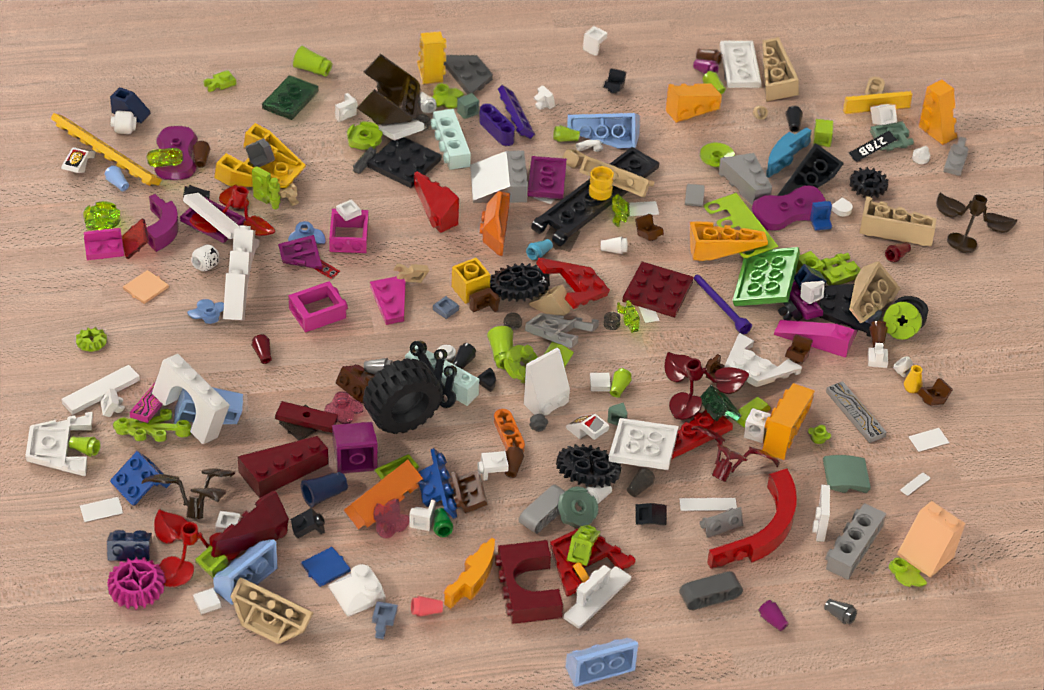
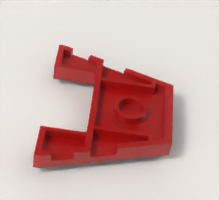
(580, 278)
(600, 550)

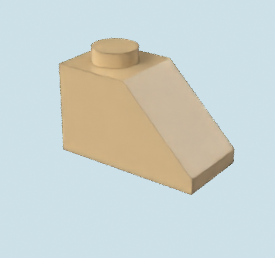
(552, 301)

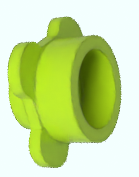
(819, 434)

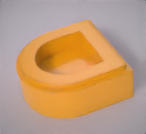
(581, 573)

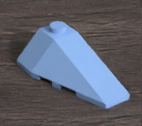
(613, 129)

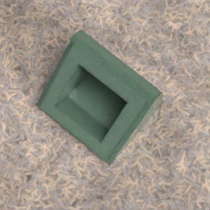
(616, 412)

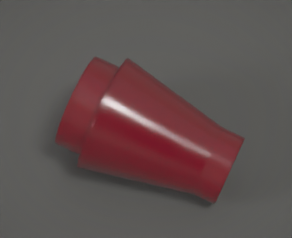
(897, 251)
(261, 346)

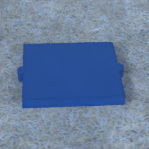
(325, 566)

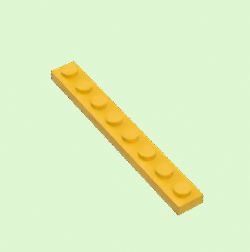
(110, 153)

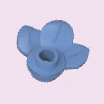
(299, 233)
(207, 311)

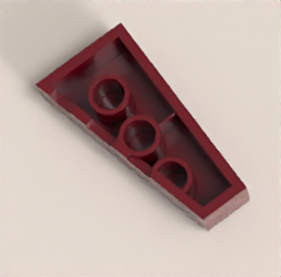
(282, 464)

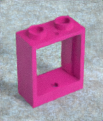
(349, 244)
(322, 317)

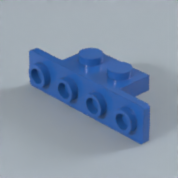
(436, 484)

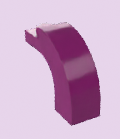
(166, 229)

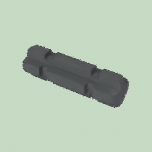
(361, 164)

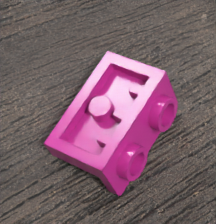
(103, 244)

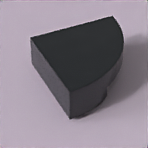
(487, 379)

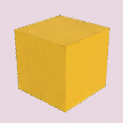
(469, 278)

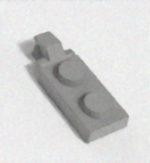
(956, 157)

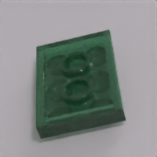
(290, 97)

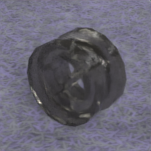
(616, 320)

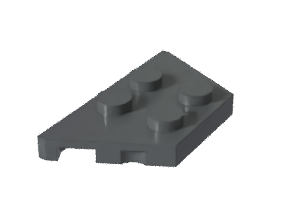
(468, 72)

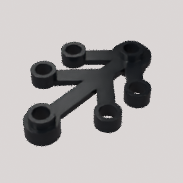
(447, 390)

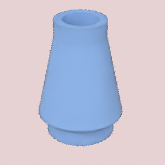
(116, 177)

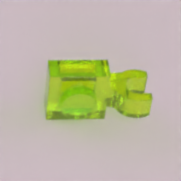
(621, 209)
(630, 316)

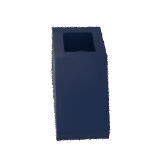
(128, 101)

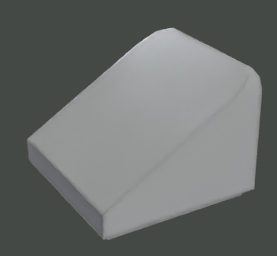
(694, 195)

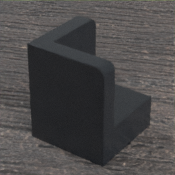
(651, 514)

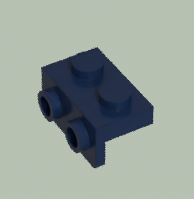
(128, 545)

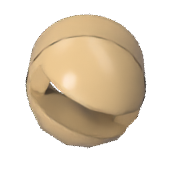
(763, 112)

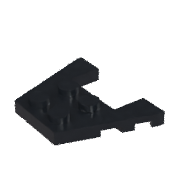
(836, 307)

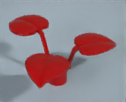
(237, 198)
(171, 527)

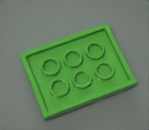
(766, 277)

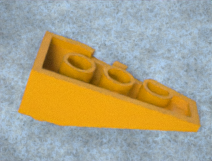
(714, 242)

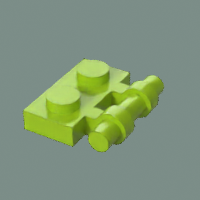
(265, 187)
(842, 273)

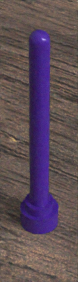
(742, 325)

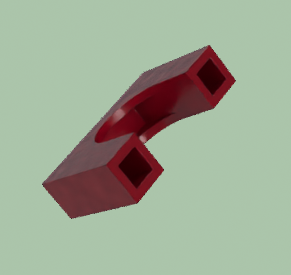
(524, 604)

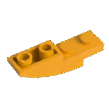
(474, 577)

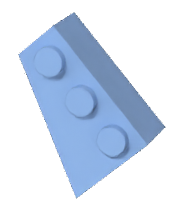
(186, 409)

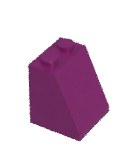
(355, 447)

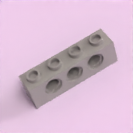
(855, 541)

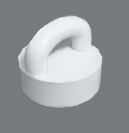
(921, 155)
(902, 365)

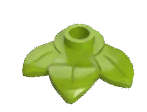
(446, 96)
(906, 573)

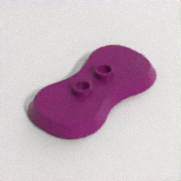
(183, 139)
(780, 211)

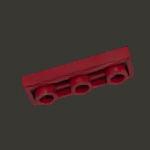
(306, 416)

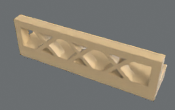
(622, 178)

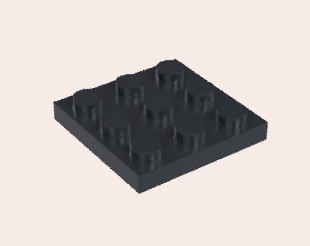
(403, 158)

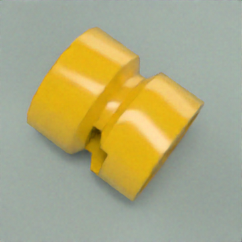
(601, 183)

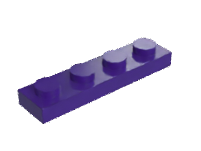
(517, 114)

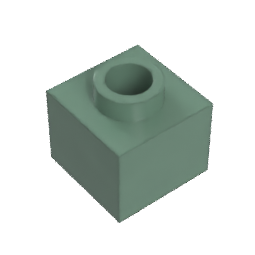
(468, 106)

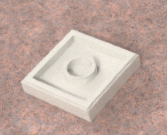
(400, 130)

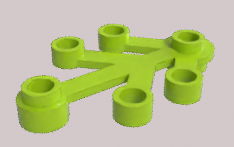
(154, 427)

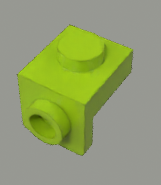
(210, 564)

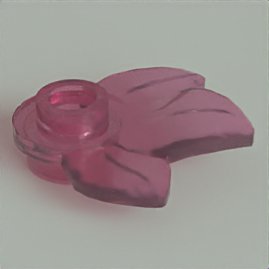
(344, 406)
(391, 517)

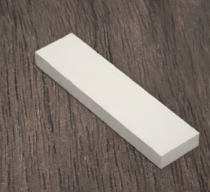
(211, 214)
(95, 392)

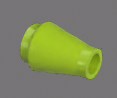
(712, 78)
(565, 134)
(620, 381)
(86, 445)

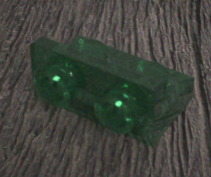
(719, 404)

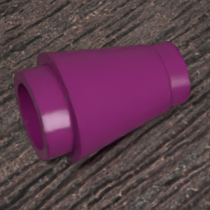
(705, 66)
(772, 614)

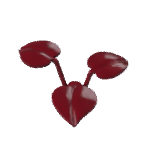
(680, 366)
(724, 467)

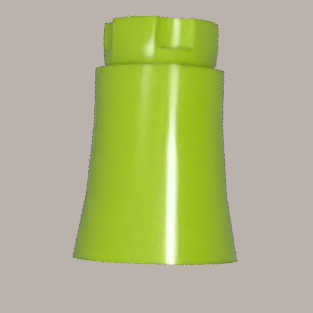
(311, 62)
(501, 341)

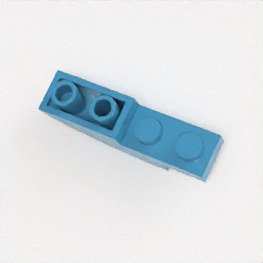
(785, 148)

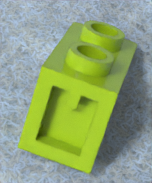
(582, 544)

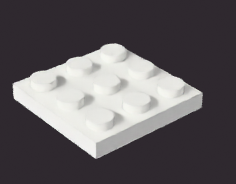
(643, 444)

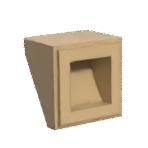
(574, 158)

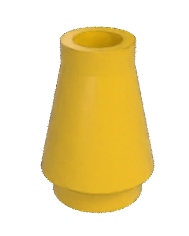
(914, 379)

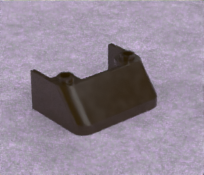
(395, 95)

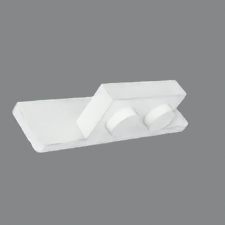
(595, 594)

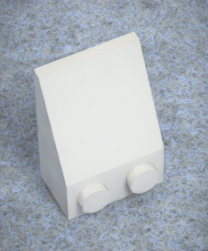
(546, 383)

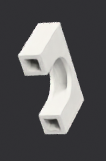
(209, 405)

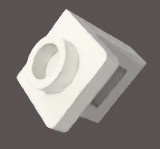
(346, 109)
(492, 463)

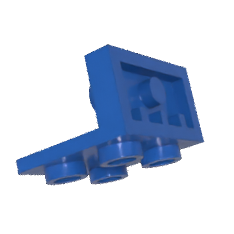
(132, 473)

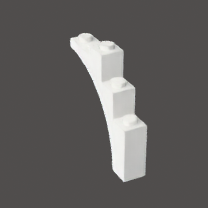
(239, 272)

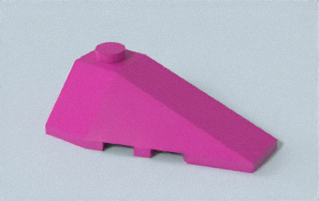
(825, 336)

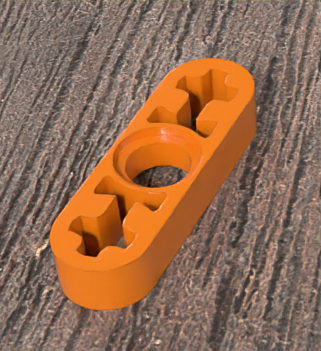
(509, 425)

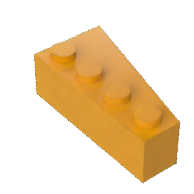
(786, 420)

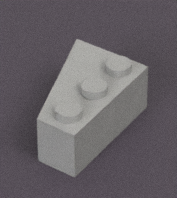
(746, 175)

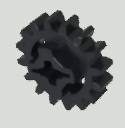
(868, 182)

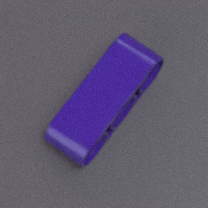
(496, 124)

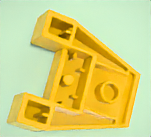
(284, 167)

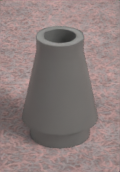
(842, 611)

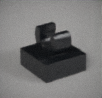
(791, 311)

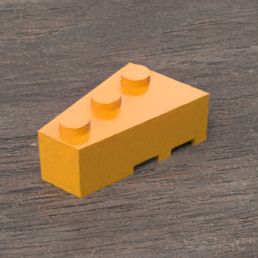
(691, 101)

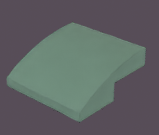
(846, 473)

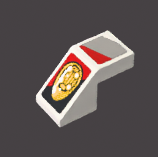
(77, 159)
(588, 424)

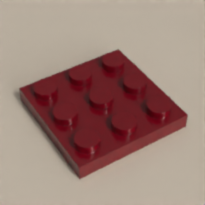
(658, 289)

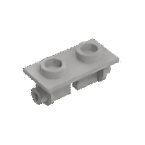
(722, 522)

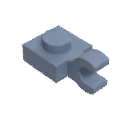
(383, 615)

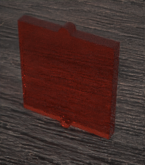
(135, 238)

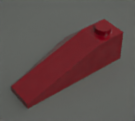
(262, 523)

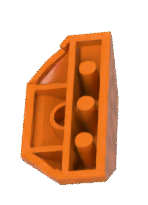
(495, 222)

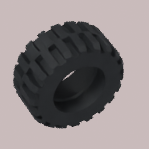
(402, 396)

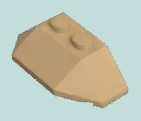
(268, 612)

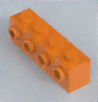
(391, 487)

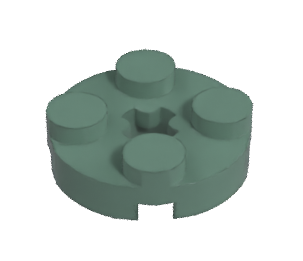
(567, 509)

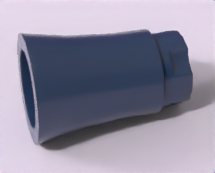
(323, 488)

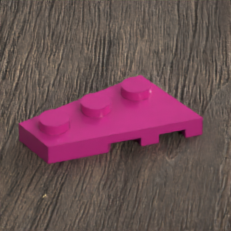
(390, 298)

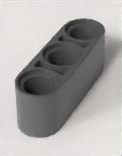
(710, 590)

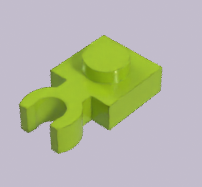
(222, 80)

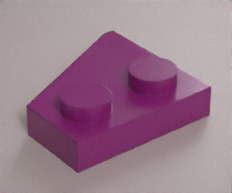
(301, 252)

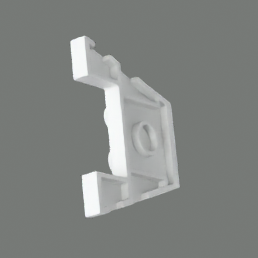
(760, 370)
(50, 442)

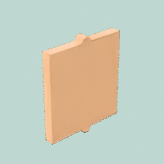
(145, 287)

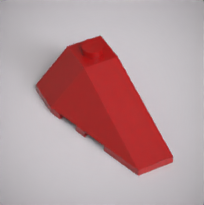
(438, 202)

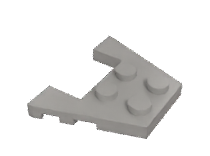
(556, 328)

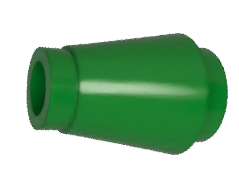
(442, 524)

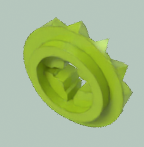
(84, 342)

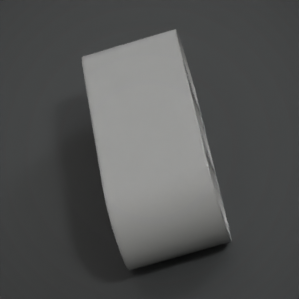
(542, 510)

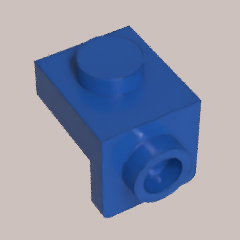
(821, 215)

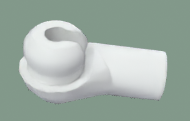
(595, 144)

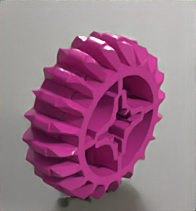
(136, 583)

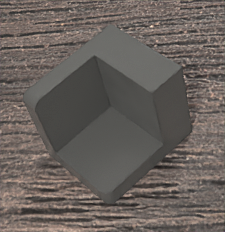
(260, 153)

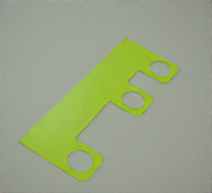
(741, 217)

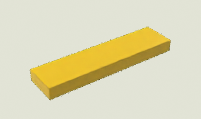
(863, 103)

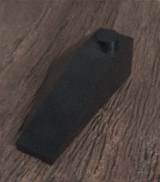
(814, 170)

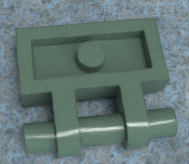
(898, 130)

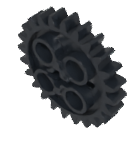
(519, 282)
(587, 466)

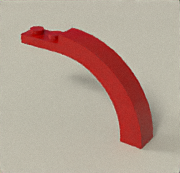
(769, 538)

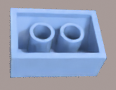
(253, 566)
(602, 661)

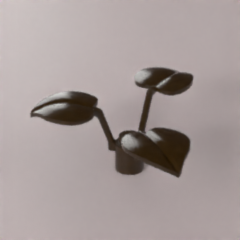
(952, 208)
(195, 505)

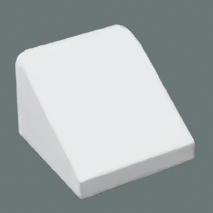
(812, 291)

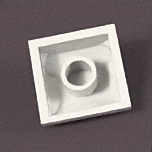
(357, 590)

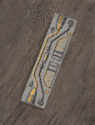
(856, 412)

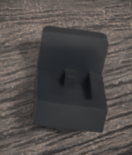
(615, 80)
(307, 522)

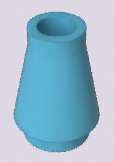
(538, 249)

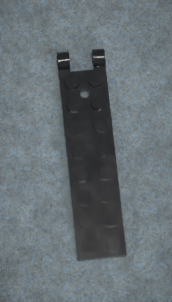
(581, 207)

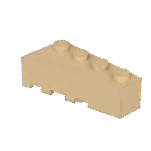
(778, 71)
(896, 223)

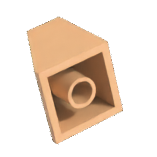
(932, 539)

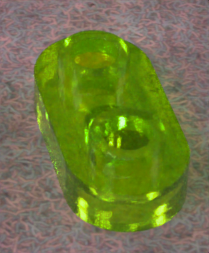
(164, 157)

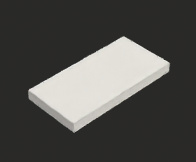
(740, 64)

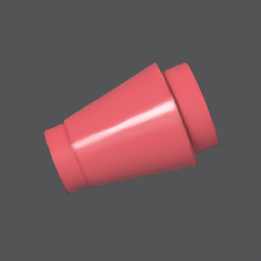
(426, 606)

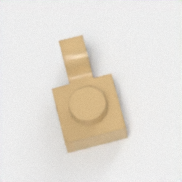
(290, 193)
(414, 273)

